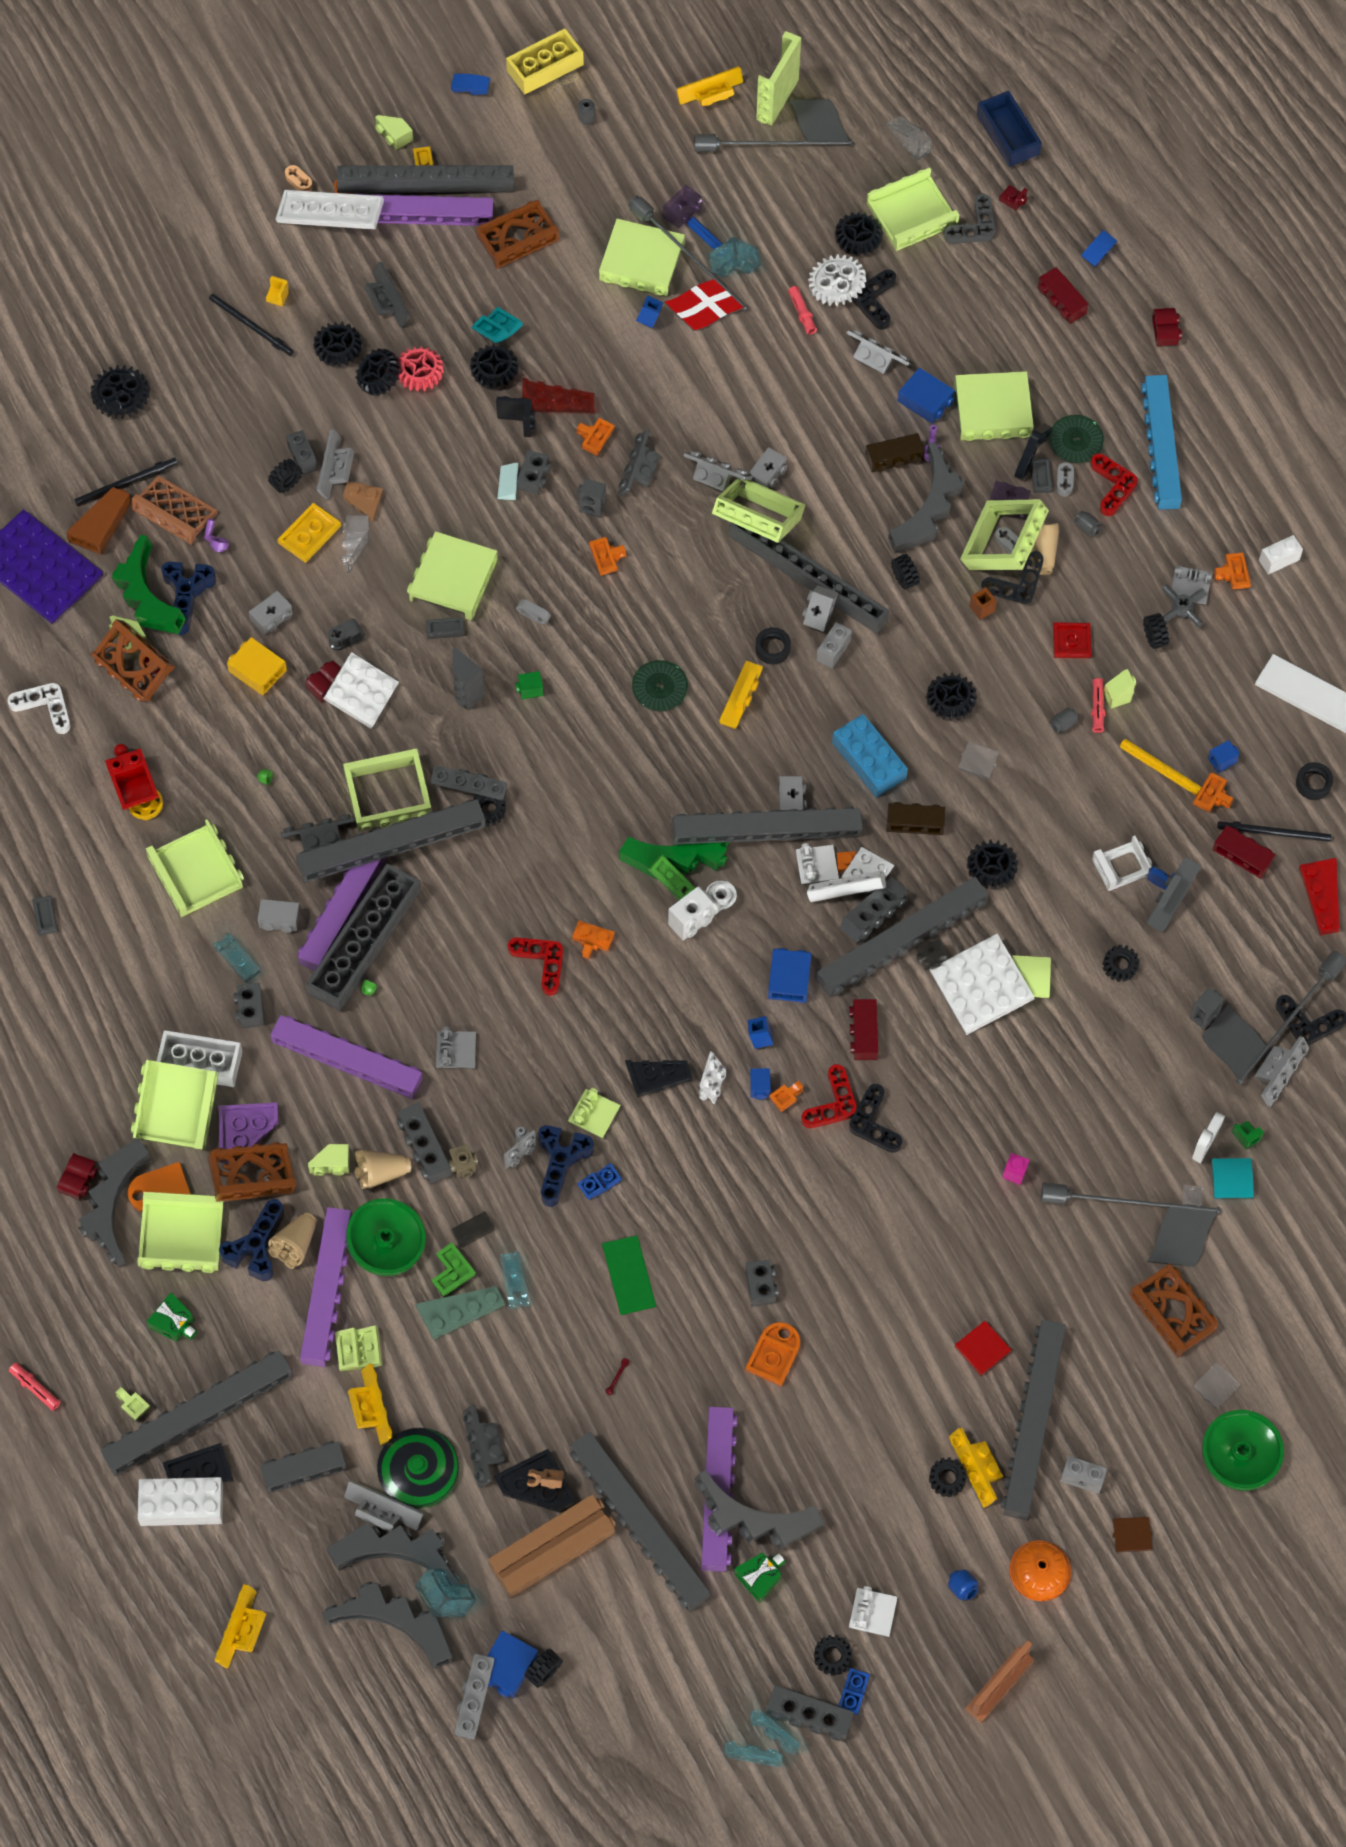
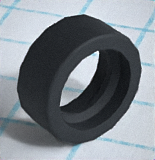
(770, 658)
(1314, 794)

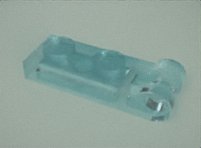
(237, 958)
(514, 1279)
(774, 1731)
(753, 1755)

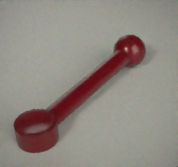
(624, 1363)

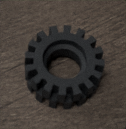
(285, 475)
(905, 571)
(1156, 630)
(495, 815)
(1124, 953)
(947, 1489)
(823, 1663)
(543, 1668)

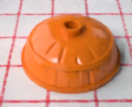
(1038, 1582)

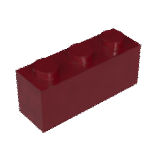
(1062, 295)
(1244, 852)
(864, 1029)

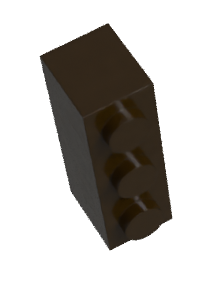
(895, 452)
(915, 818)

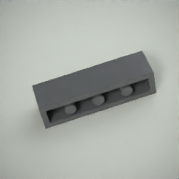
(303, 1467)

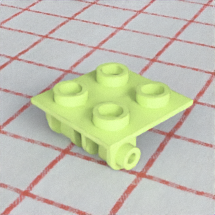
(594, 1113)

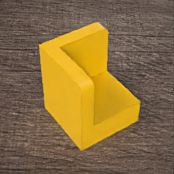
(278, 291)

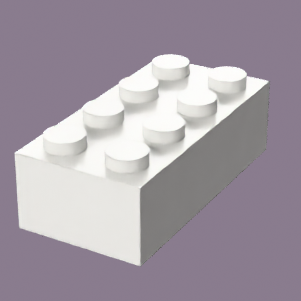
(202, 1054)
(180, 1501)

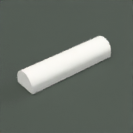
(846, 886)

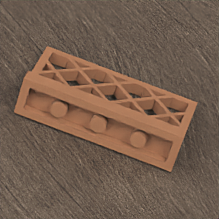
(165, 518)
(1000, 1682)

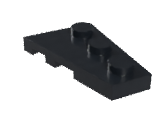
(656, 1076)
(200, 1464)

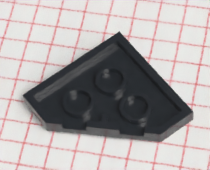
(514, 1485)

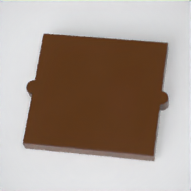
(1132, 1534)

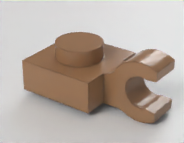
(548, 1478)

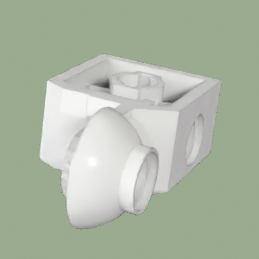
(699, 908)

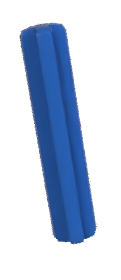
(704, 233)

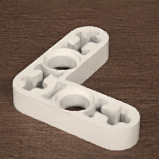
(50, 700)
(1207, 1137)

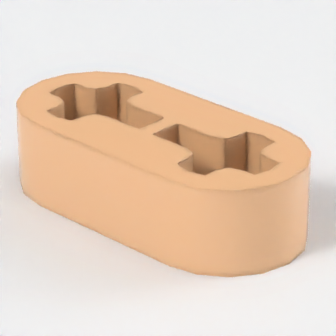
(300, 177)

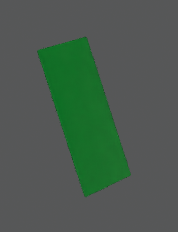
(629, 1275)

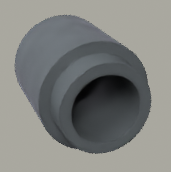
(586, 111)
(1088, 523)
(1063, 720)

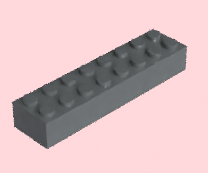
(363, 937)

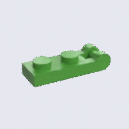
(670, 877)

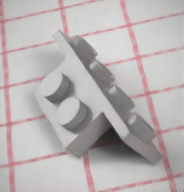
(875, 356)
(335, 465)
(714, 473)
(1279, 1068)
(381, 1509)
(474, 1696)

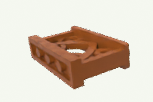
(517, 217)
(157, 660)
(261, 1188)
(1154, 1315)

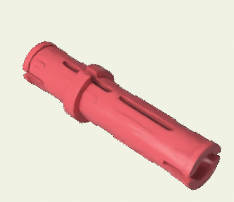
(805, 316)
(1098, 723)
(28, 1380)

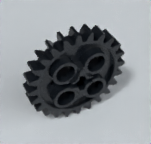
(120, 391)

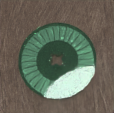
(1076, 426)
(666, 674)

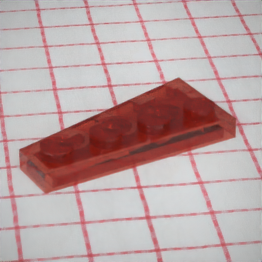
(557, 399)

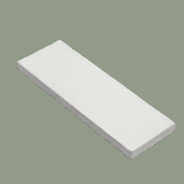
(329, 209)
(1304, 691)

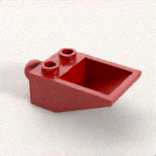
(131, 777)

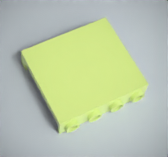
(775, 91)
(911, 209)
(640, 257)
(994, 405)
(453, 573)
(196, 869)
(175, 1104)
(180, 1232)

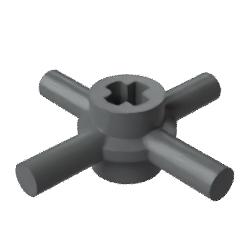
(1183, 605)

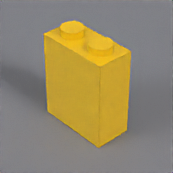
(256, 666)

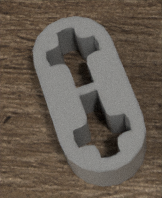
(1069, 479)
(1006, 543)
(533, 611)

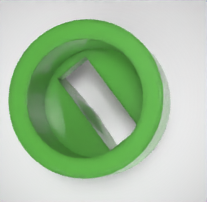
(265, 776)
(368, 987)

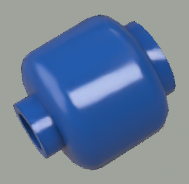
(963, 1584)

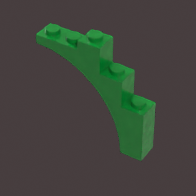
(133, 578)
(682, 857)

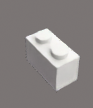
(1280, 554)

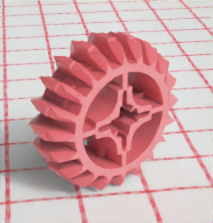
(423, 374)

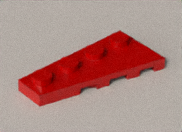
(1322, 892)

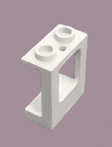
(1110, 878)

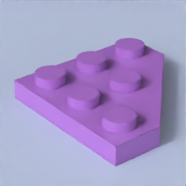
(246, 1124)

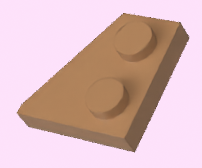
(363, 498)

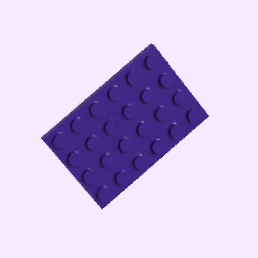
(42, 567)

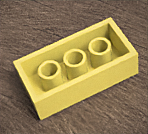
(544, 61)

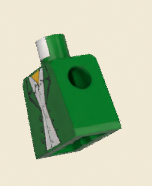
(172, 1320)
(760, 1574)

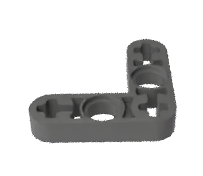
(981, 225)

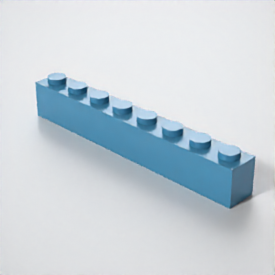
(1162, 442)

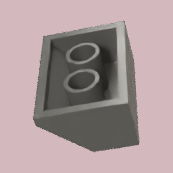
(467, 680)

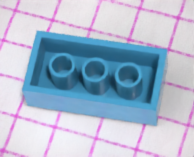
(869, 755)

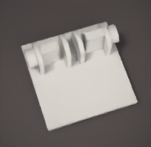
(867, 862)
(816, 863)
(712, 1079)
(873, 1611)

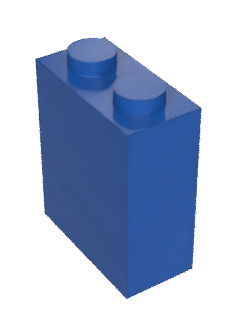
(926, 395)
(789, 975)
(510, 1664)

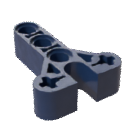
(203, 578)
(572, 1154)
(242, 1246)

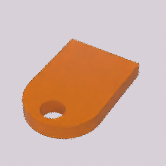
(162, 1180)
(774, 1354)

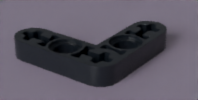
(869, 298)
(1037, 438)
(1017, 589)
(1309, 1028)
(867, 1125)

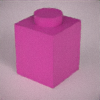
(1016, 1168)

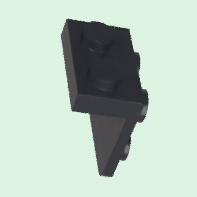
(517, 409)

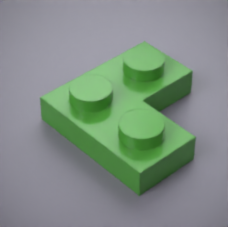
(456, 1272)

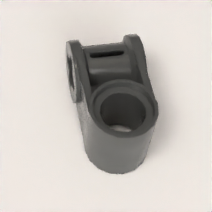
(346, 634)

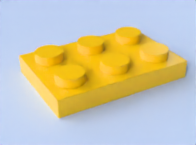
(309, 532)

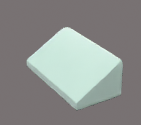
(508, 481)

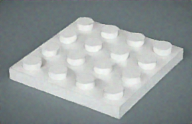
(982, 984)

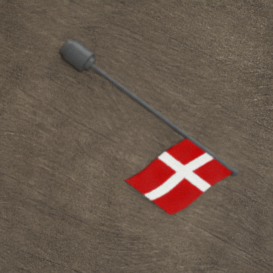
(704, 302)

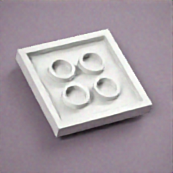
(361, 690)

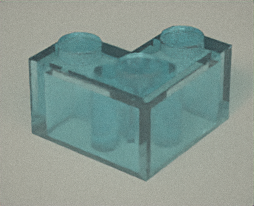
(734, 255)
(444, 1597)

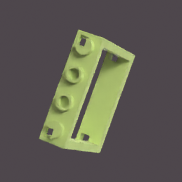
(753, 520)
(972, 555)
(381, 764)

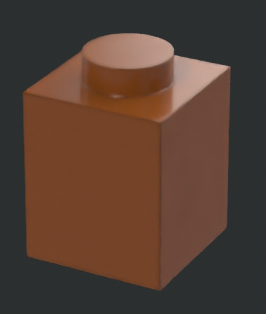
(982, 603)

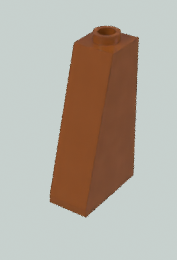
(100, 522)

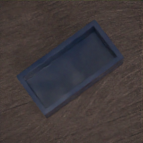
(1008, 128)

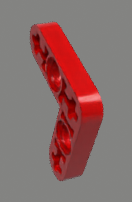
(1119, 481)
(544, 954)
(837, 1106)

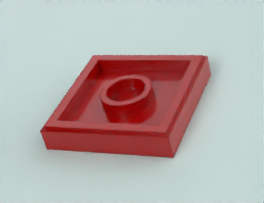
(1071, 640)
(982, 1348)

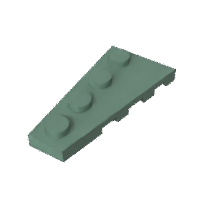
(455, 1311)

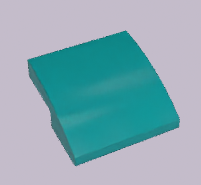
(497, 325)
(1232, 1178)

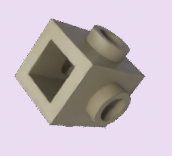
(462, 1161)

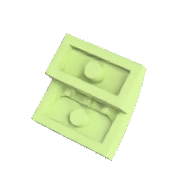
(1036, 973)
(358, 1348)

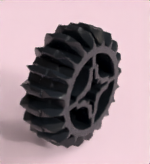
(850, 237)
(338, 338)
(505, 366)
(378, 372)
(954, 705)
(992, 854)

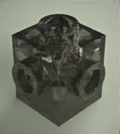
(931, 954)

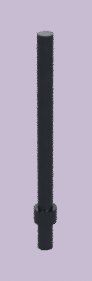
(276, 341)
(159, 467)
(1275, 831)

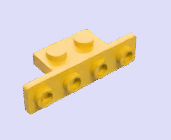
(711, 88)
(741, 694)
(368, 1405)
(979, 1465)
(242, 1627)

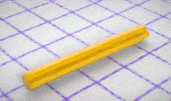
(1159, 766)

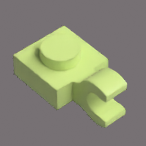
(133, 1405)

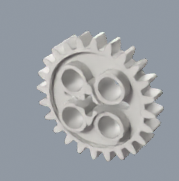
(837, 280)

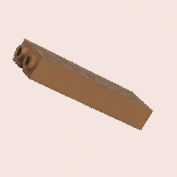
(552, 1545)

